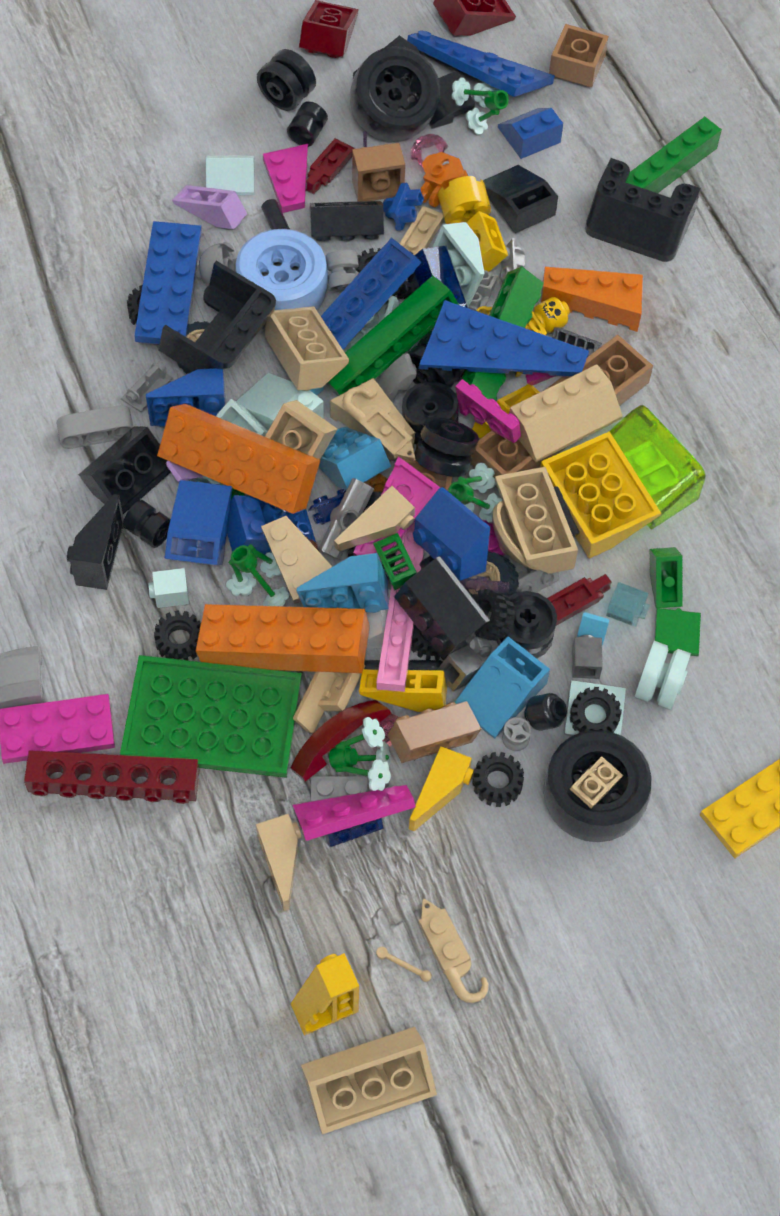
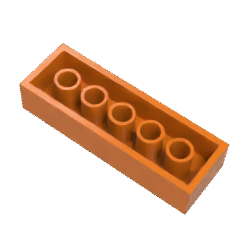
(238, 458)
(284, 638)

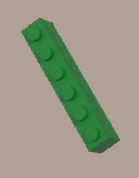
(676, 156)
(514, 305)
(392, 336)

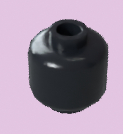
(545, 711)

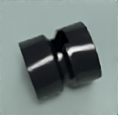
(307, 123)
(147, 524)

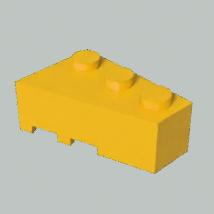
(327, 994)

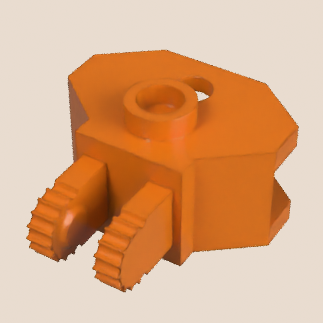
(439, 175)

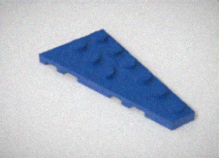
(487, 67)
(491, 345)

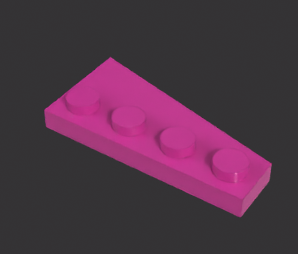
(413, 487)
(343, 812)

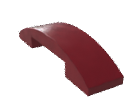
(332, 732)

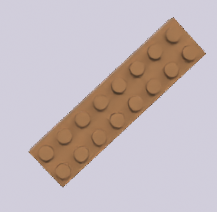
(620, 364)

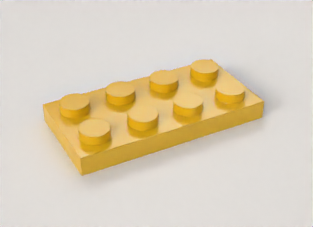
(747, 812)

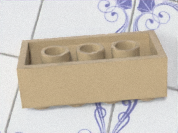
(305, 347)
(566, 413)
(538, 520)
(369, 1080)

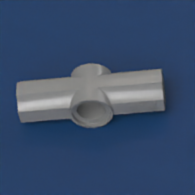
(353, 503)

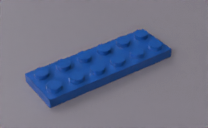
(168, 280)
(369, 291)

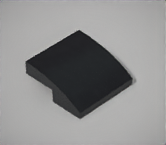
(447, 106)

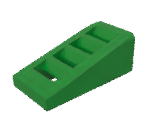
(396, 580)

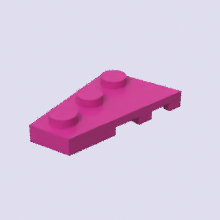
(288, 176)
(487, 410)

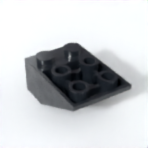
(521, 197)

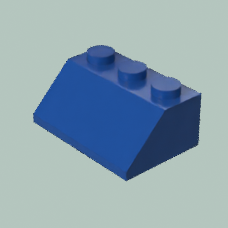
(454, 534)

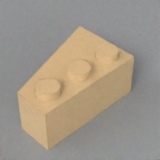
(360, 400)
(293, 554)

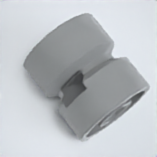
(342, 268)

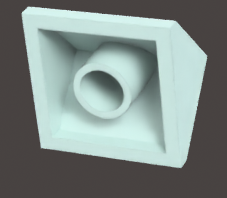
(231, 173)

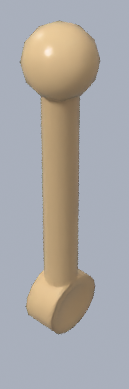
(382, 953)

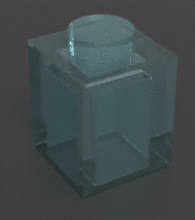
(628, 604)

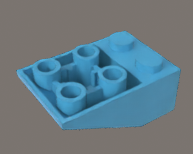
(353, 456)
(351, 584)
(504, 686)

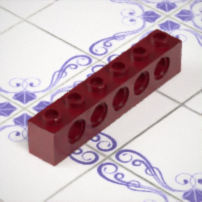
(101, 766)

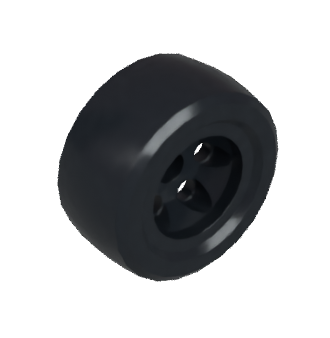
(379, 113)
(609, 817)

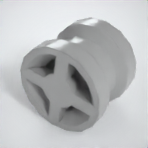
(513, 728)

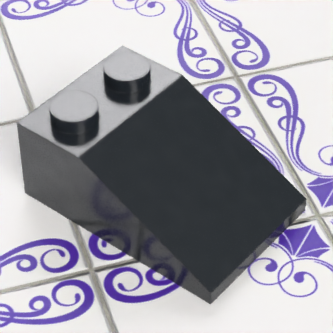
(97, 546)

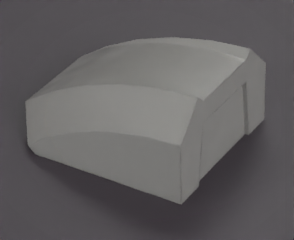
(21, 677)

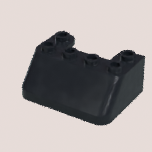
(639, 217)
(240, 316)

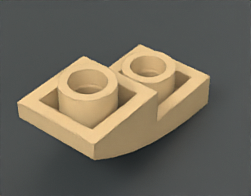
(596, 782)

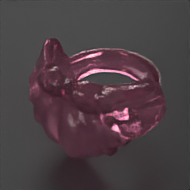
(425, 142)

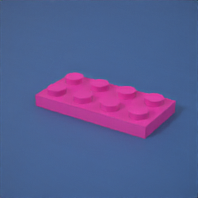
(56, 726)

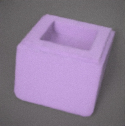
(182, 473)

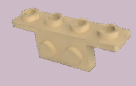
(325, 693)

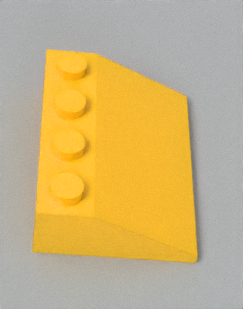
(601, 493)

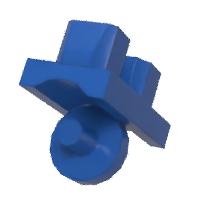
(403, 205)

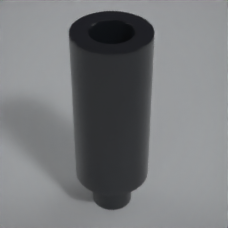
(274, 215)

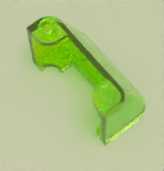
(660, 462)

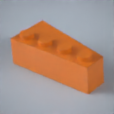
(597, 293)

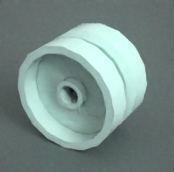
(663, 675)

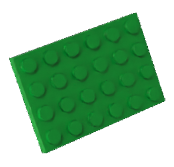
(213, 714)

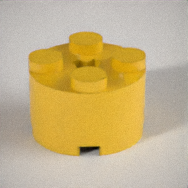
(463, 199)

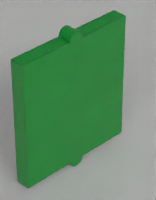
(678, 630)

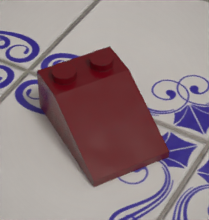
(473, 16)
(328, 28)

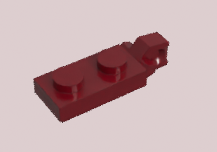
(328, 165)
(579, 597)

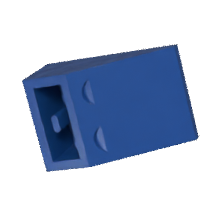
(199, 389)
(249, 514)
(199, 523)

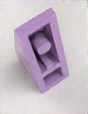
(212, 205)

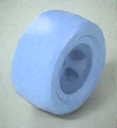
(291, 248)

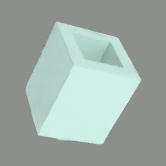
(169, 588)

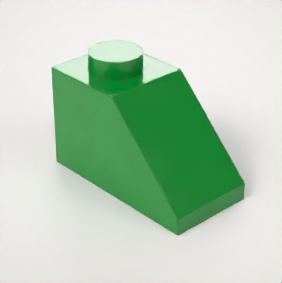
(666, 577)

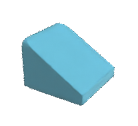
(593, 626)

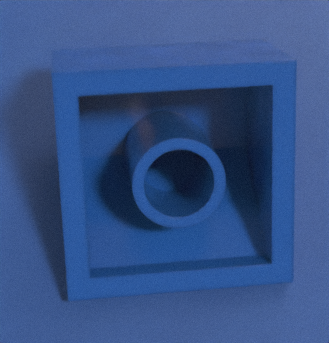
(533, 131)

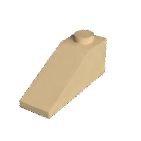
(380, 520)
(280, 848)

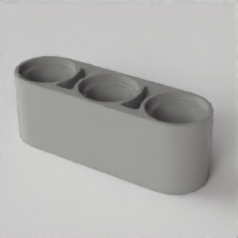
(94, 426)

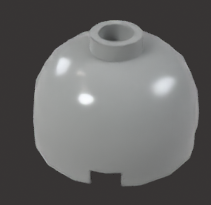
(219, 252)

